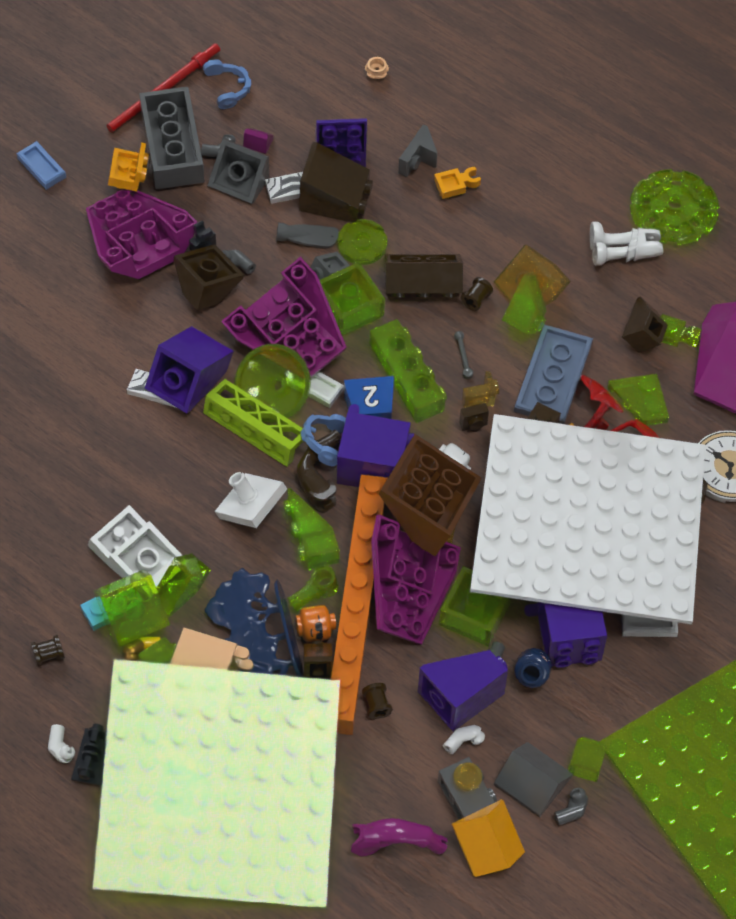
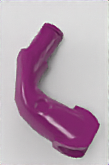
(394, 831)

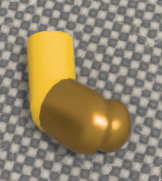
(131, 649)

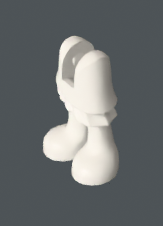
(641, 244)

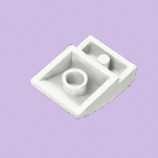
(133, 545)

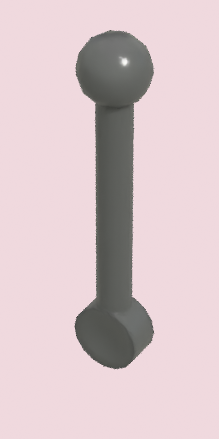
(467, 372)

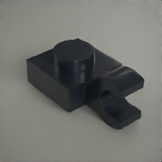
(203, 237)

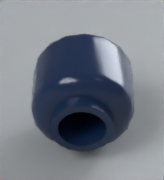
(533, 668)

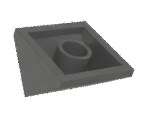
(239, 171)
(532, 778)

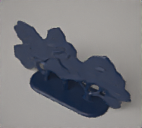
(233, 610)

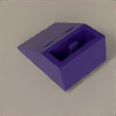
(345, 137)

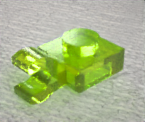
(677, 332)

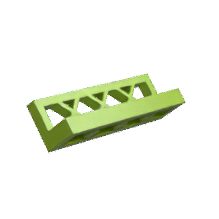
(250, 425)

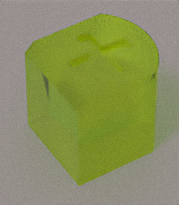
(587, 758)

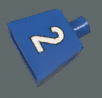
(371, 395)

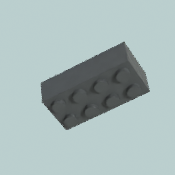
(171, 137)

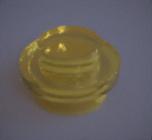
(467, 776)

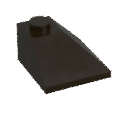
(206, 275)

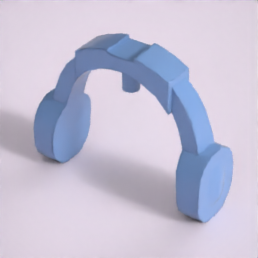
(228, 100)
(326, 454)

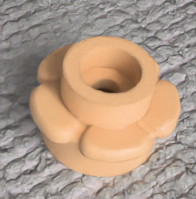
(376, 68)

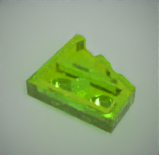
(642, 397)

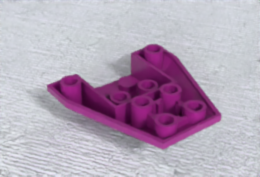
(138, 232)
(291, 315)
(717, 357)
(408, 581)

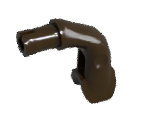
(319, 491)

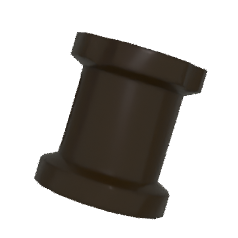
(476, 294)
(47, 650)
(377, 700)

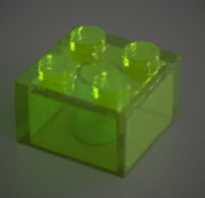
(353, 298)
(131, 607)
(472, 613)

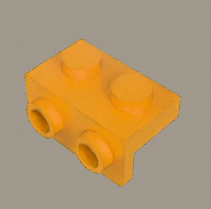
(128, 168)

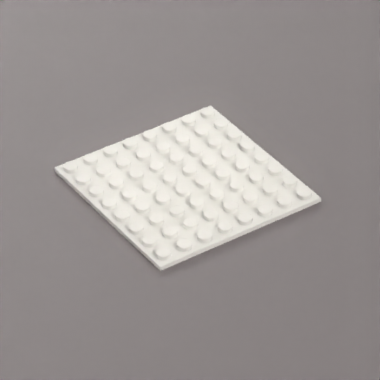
(590, 519)

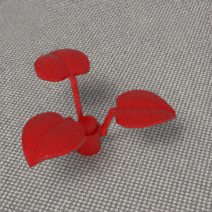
(599, 393)

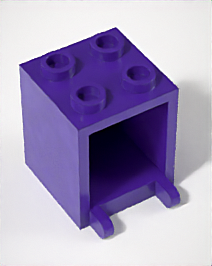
(370, 446)
(570, 633)

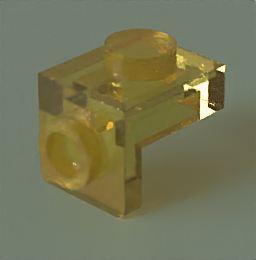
(481, 393)

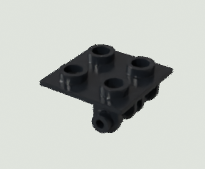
(91, 756)

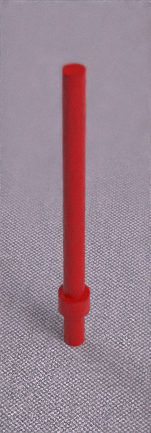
(198, 61)

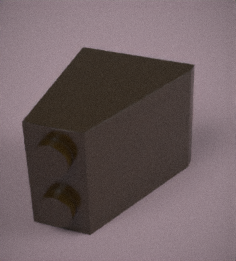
(333, 185)

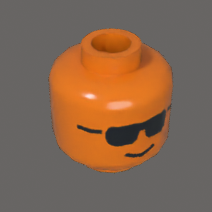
(315, 623)

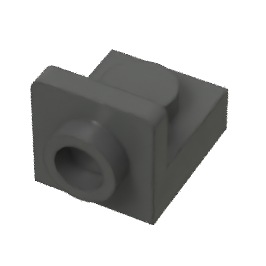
(328, 264)

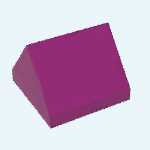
(257, 140)

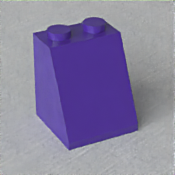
(187, 368)
(462, 685)

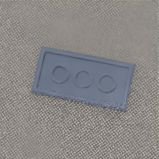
(554, 371)

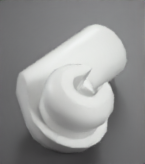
(464, 734)
(57, 747)

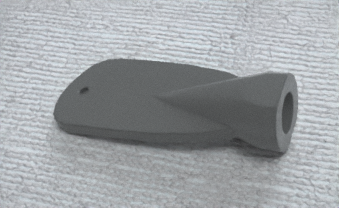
(308, 235)

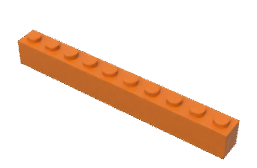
(356, 602)

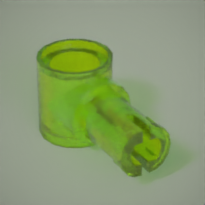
(314, 589)

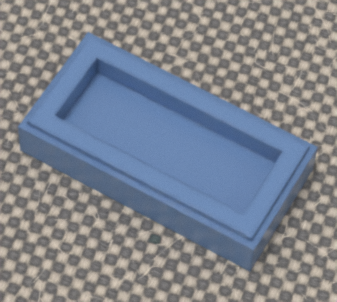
(41, 165)

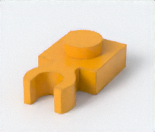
(454, 183)

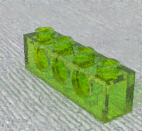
(419, 403)

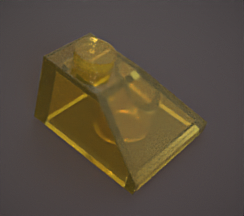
(528, 261)

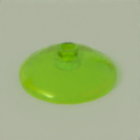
(264, 368)

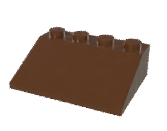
(428, 493)

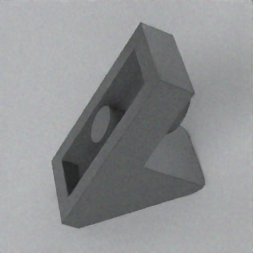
(419, 149)

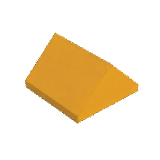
(489, 839)

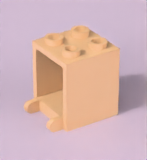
(208, 651)

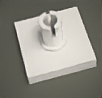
(250, 499)

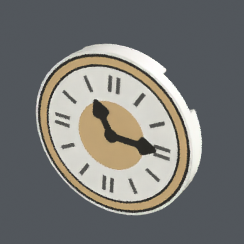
(720, 465)

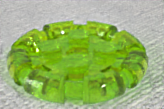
(672, 218)

